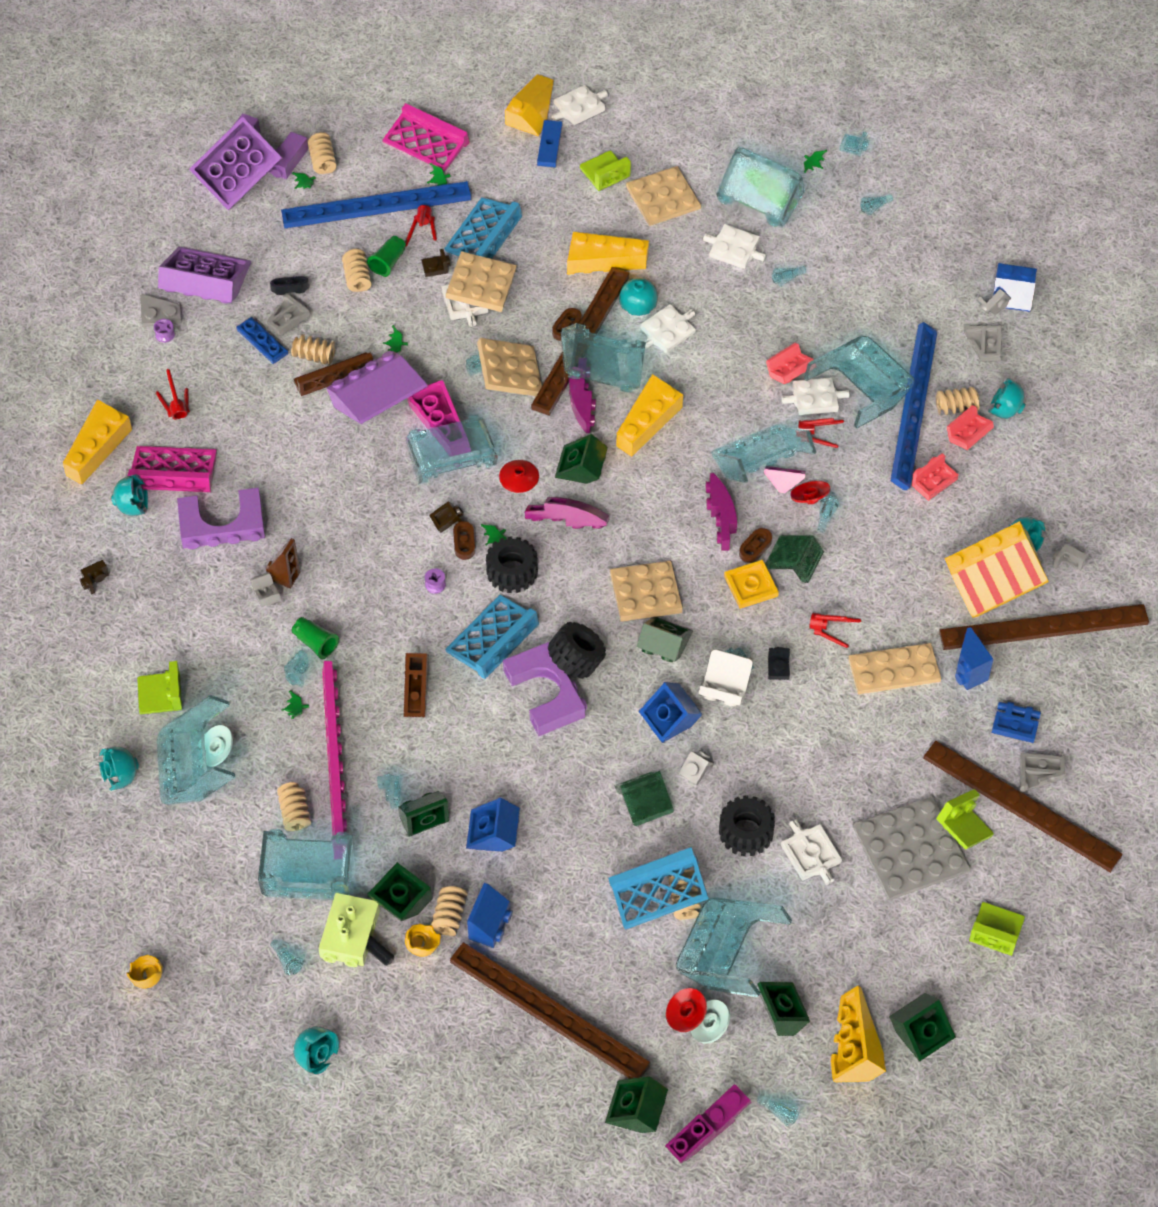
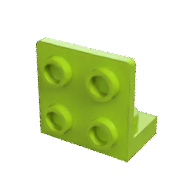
(606, 170)
(160, 691)
(963, 822)
(997, 928)

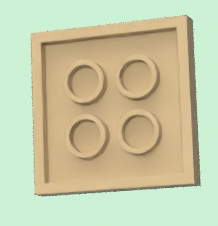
(663, 195)
(481, 281)
(509, 367)
(645, 591)

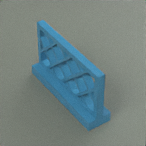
(496, 234)
(505, 642)
(657, 871)

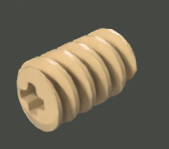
(321, 153)
(356, 270)
(313, 350)
(957, 399)
(293, 807)
(448, 910)
(689, 912)

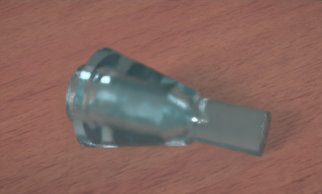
(871, 204)
(784, 275)
(828, 506)
(290, 962)
(785, 1112)

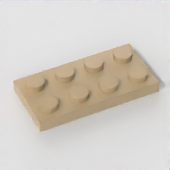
(894, 668)

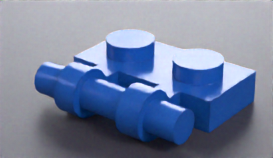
(1015, 726)

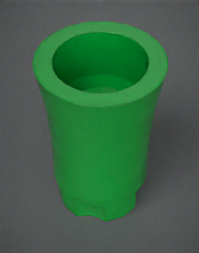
(386, 256)
(315, 637)

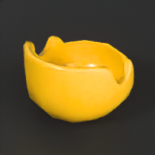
(417, 934)
(151, 966)

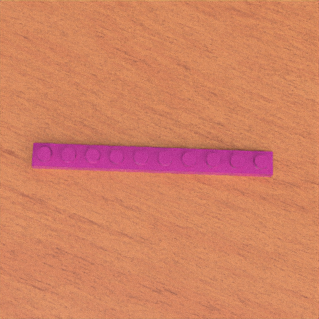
(334, 748)

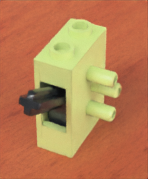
(350, 932)

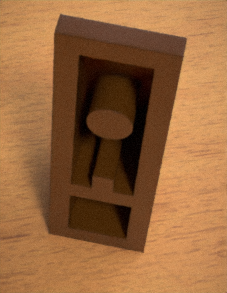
(285, 565)
(415, 684)

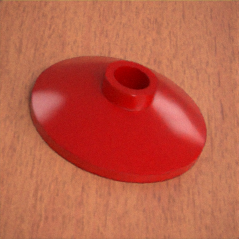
(519, 482)
(810, 492)
(679, 1007)

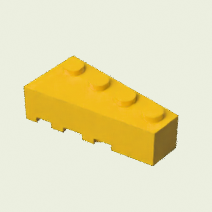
(602, 252)
(648, 415)
(96, 441)

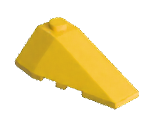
(530, 106)
(859, 1048)

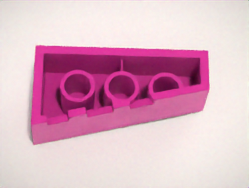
(433, 405)

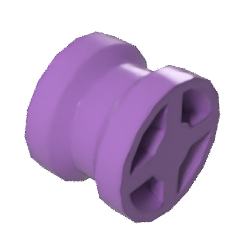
(166, 326)
(431, 584)

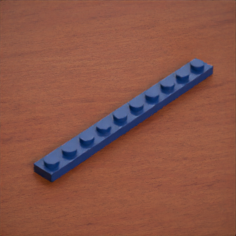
(375, 204)
(914, 407)

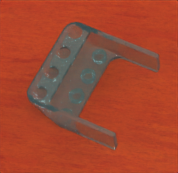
(870, 371)
(761, 449)
(183, 756)
(718, 939)

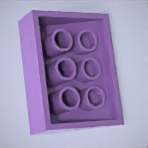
(235, 163)
(203, 274)
(375, 387)

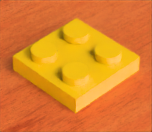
(751, 584)

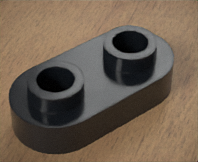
(285, 285)

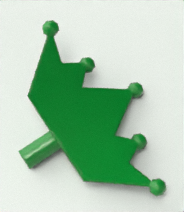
(814, 160)
(439, 177)
(304, 180)
(396, 341)
(493, 533)
(295, 706)

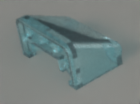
(761, 186)
(602, 358)
(450, 448)
(305, 866)

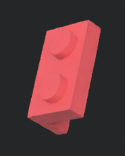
(788, 364)
(968, 428)
(933, 477)

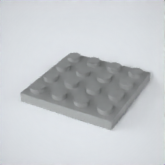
(910, 848)

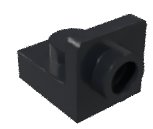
(778, 663)

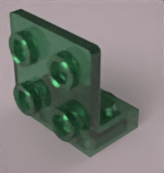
(796, 553)
(645, 797)

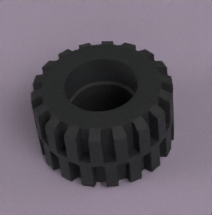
(516, 577)
(576, 650)
(746, 840)

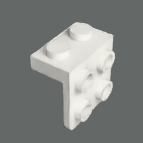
(726, 678)

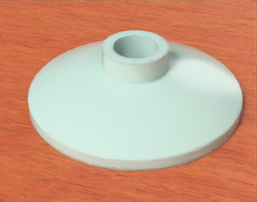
(217, 745)
(714, 1023)

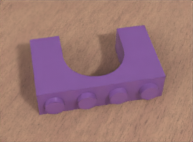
(290, 150)
(245, 527)
(560, 711)

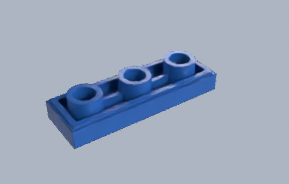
(549, 143)
(262, 340)

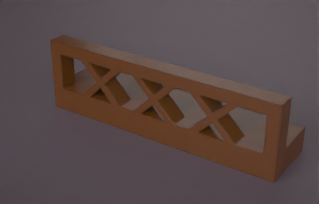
(326, 376)

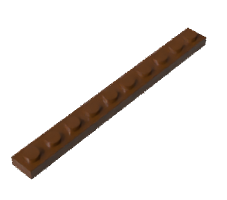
(593, 320)
(1048, 626)
(1023, 806)
(549, 1012)

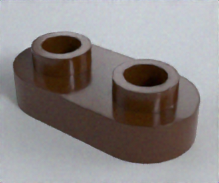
(563, 321)
(464, 541)
(754, 546)

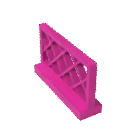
(435, 127)
(173, 478)

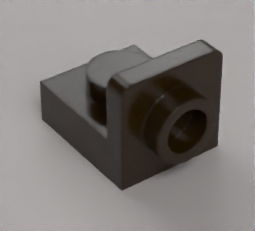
(436, 265)
(446, 516)
(94, 573)

